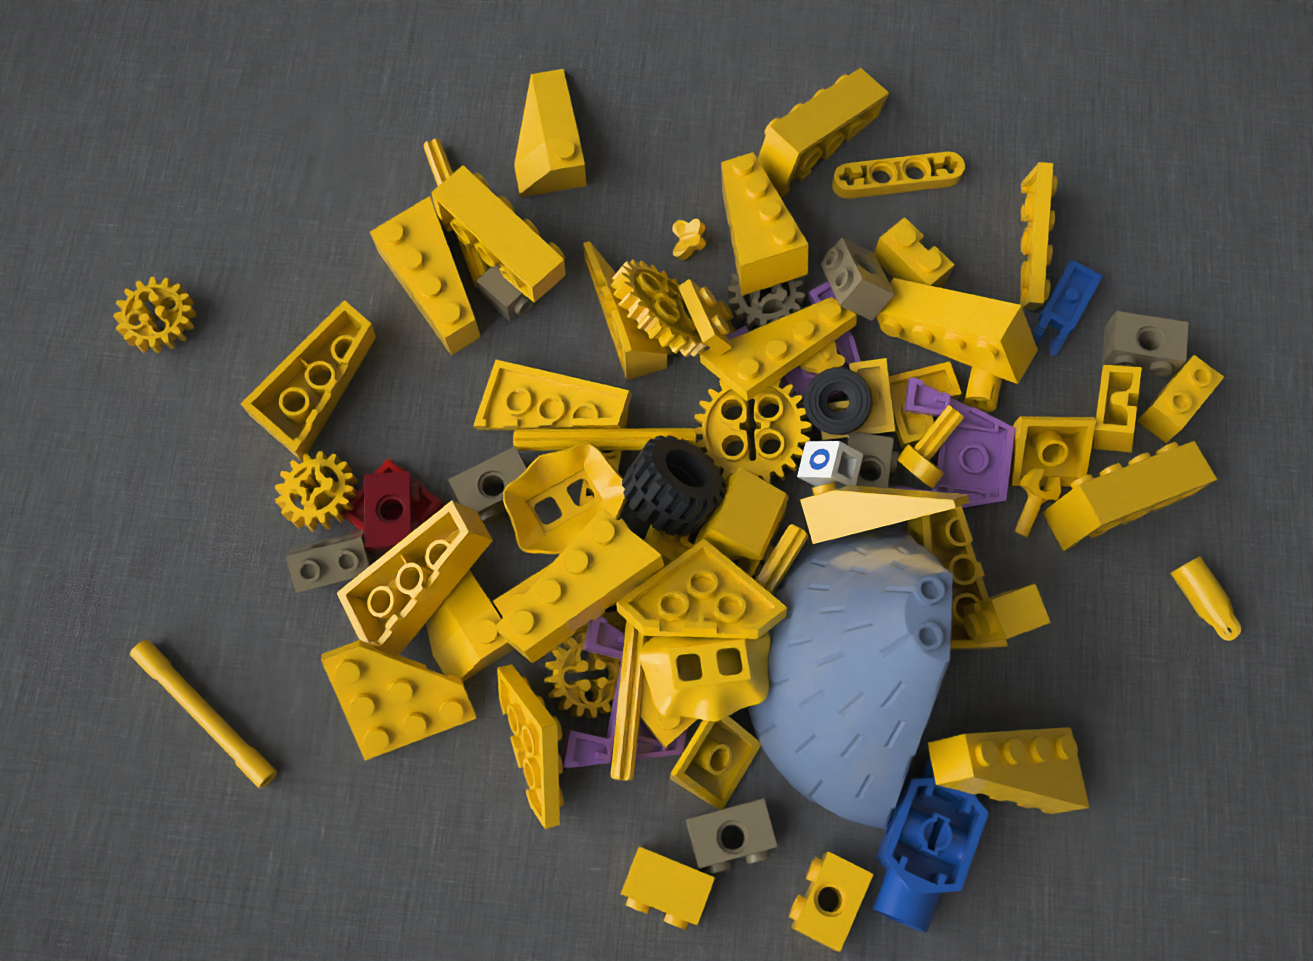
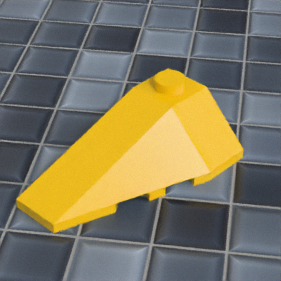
(549, 142)
(634, 348)
(856, 509)
(465, 632)

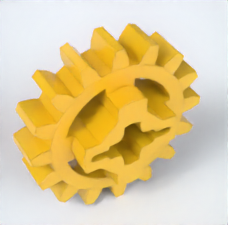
(316, 491)

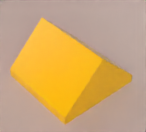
(1052, 444)
(745, 517)
(715, 761)

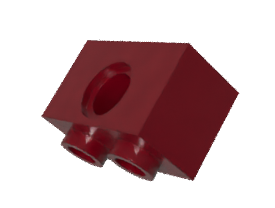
(381, 495)

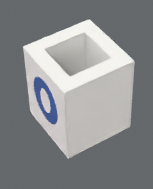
(830, 462)

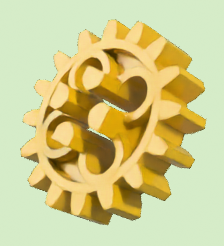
(147, 333)
(574, 693)

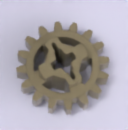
(771, 308)

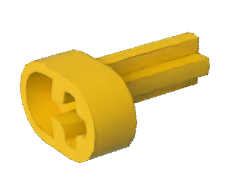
(918, 458)

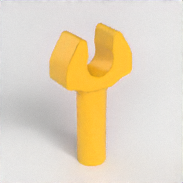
(1036, 497)

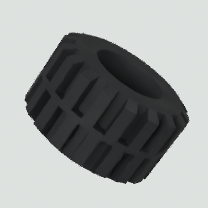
(673, 485)

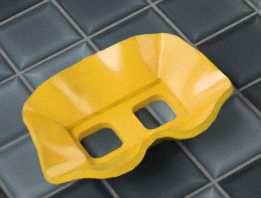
(550, 477)
(713, 694)

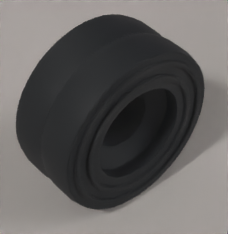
(838, 380)

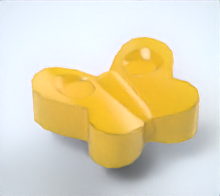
(689, 238)
(823, 360)

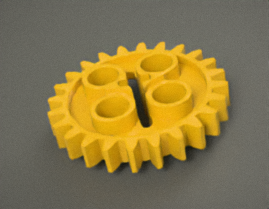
(657, 307)
(784, 427)

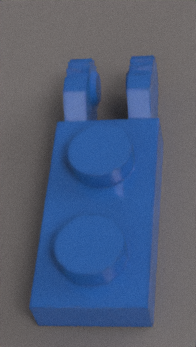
(1067, 303)

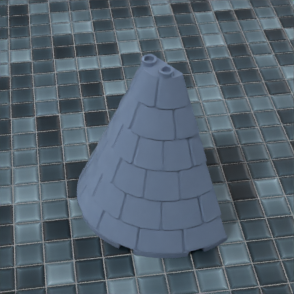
(855, 669)

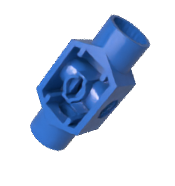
(926, 849)

